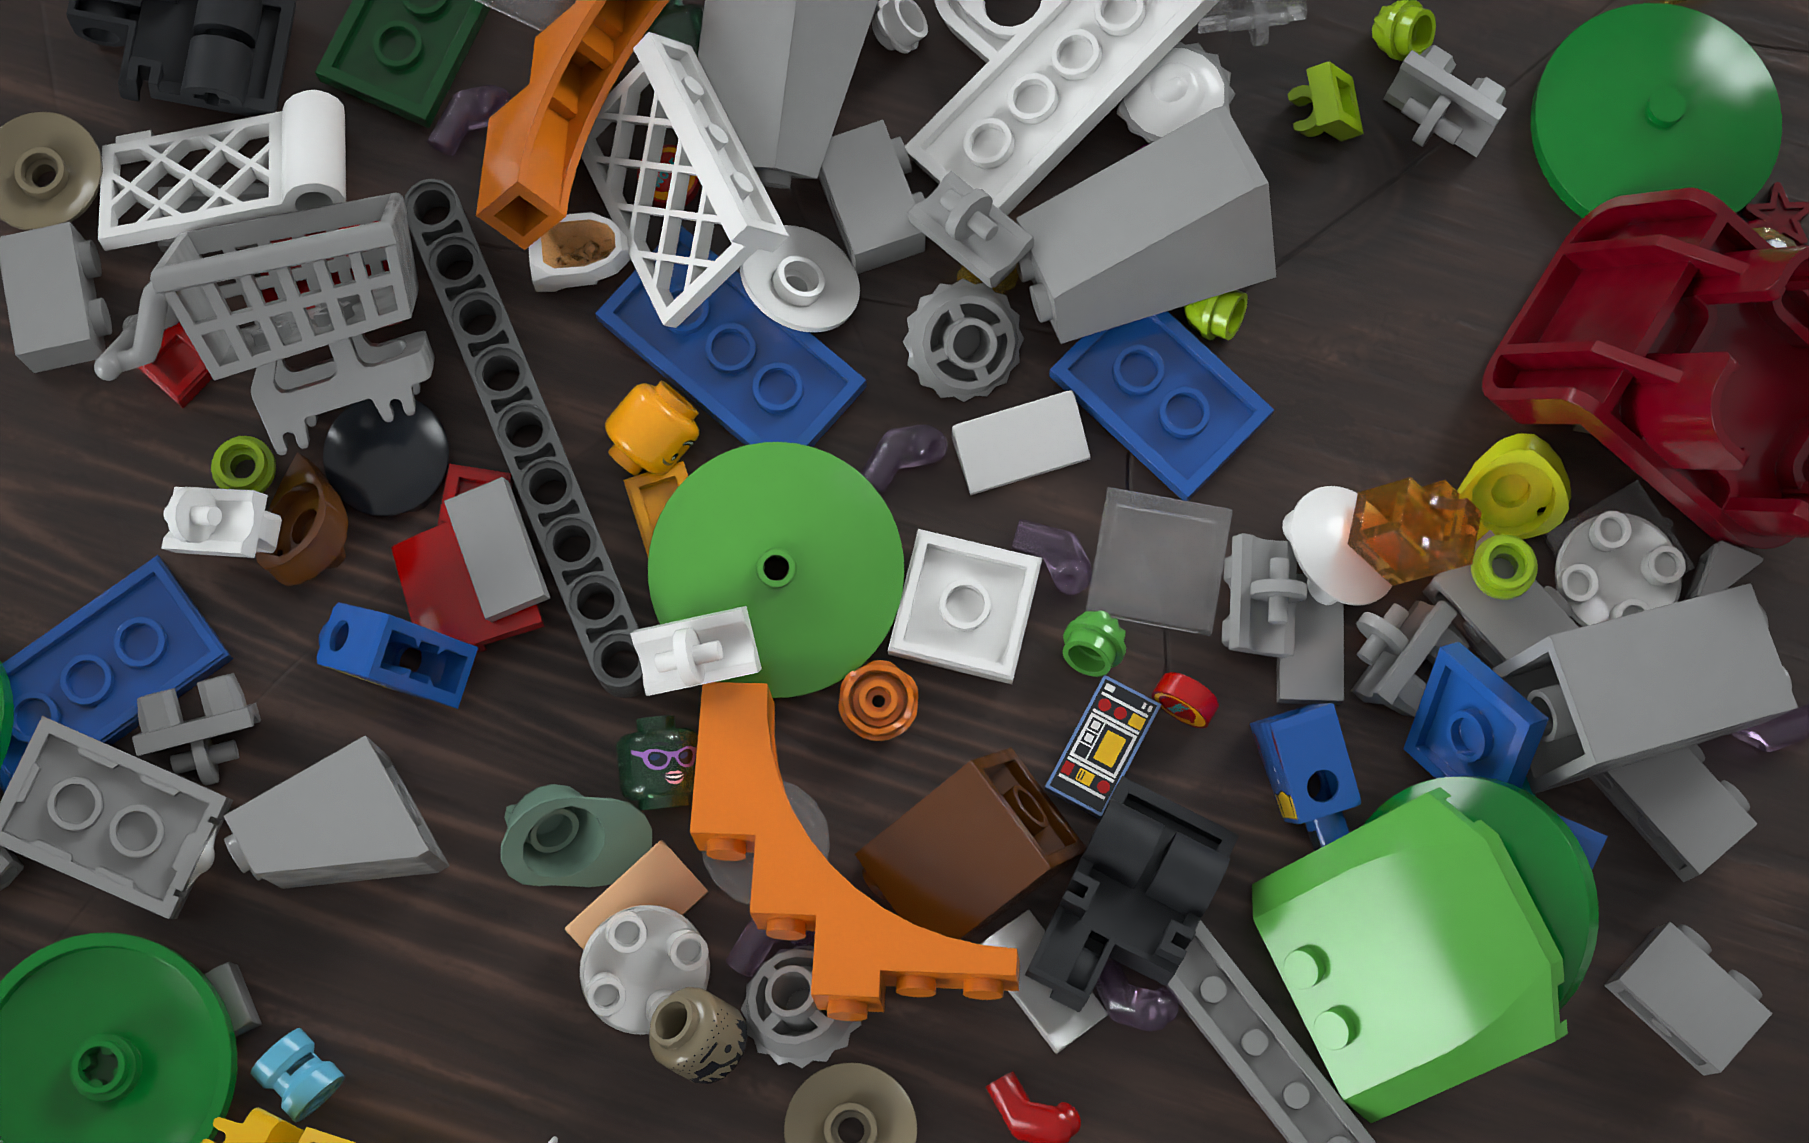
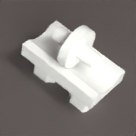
(220, 522)
(696, 651)

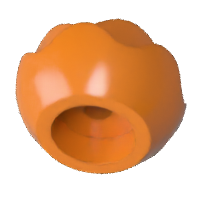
(874, 680)

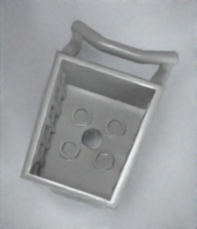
(286, 397)

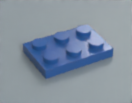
(1163, 398)

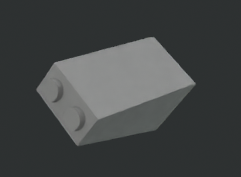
(783, 75)
(1152, 232)
(1649, 684)

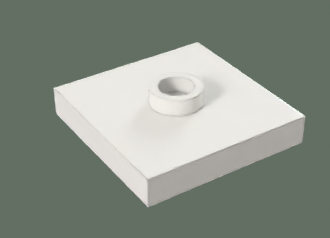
(964, 606)

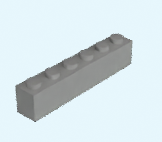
(1666, 797)

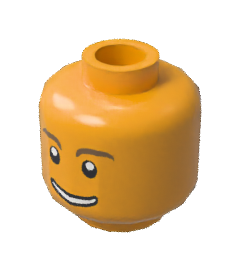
(651, 429)

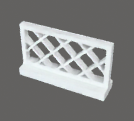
(705, 150)

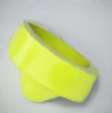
(1516, 481)

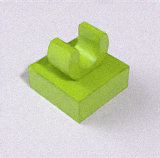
(1333, 103)

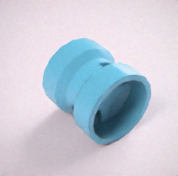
(297, 1074)

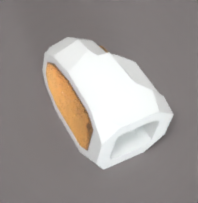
(577, 253)

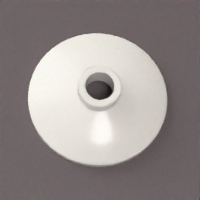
(803, 282)

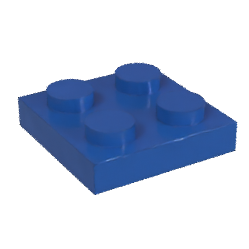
(1473, 722)

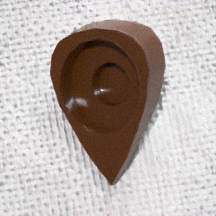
(311, 525)

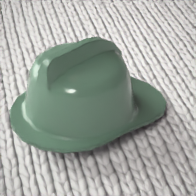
(572, 838)

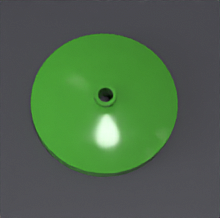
(794, 507)

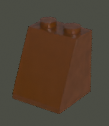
(970, 848)

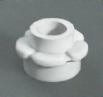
(899, 24)

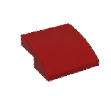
(443, 594)

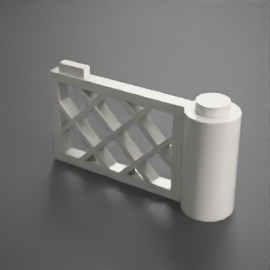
(302, 157)

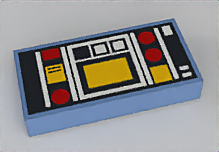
(1102, 746)

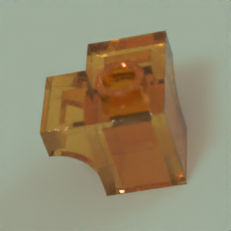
(1414, 529)

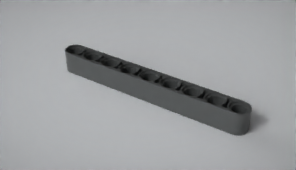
(517, 407)

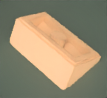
(654, 879)

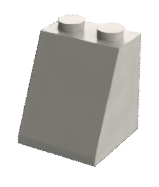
(335, 825)

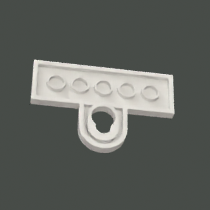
(1042, 86)

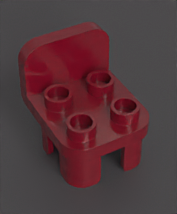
(1679, 354)

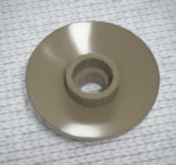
(39, 145)
(846, 1093)

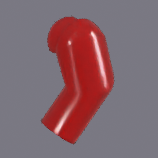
(1032, 1120)

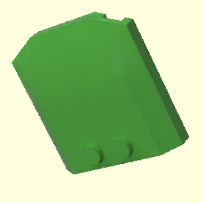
(1412, 955)

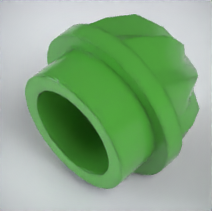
(1094, 643)

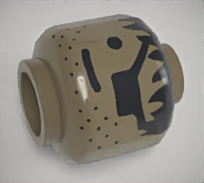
(697, 1035)

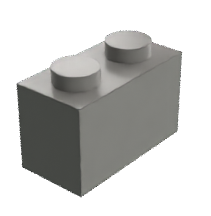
(871, 196)
(53, 297)
(1689, 997)

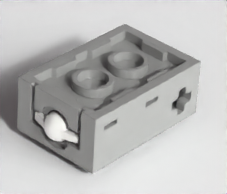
(110, 819)

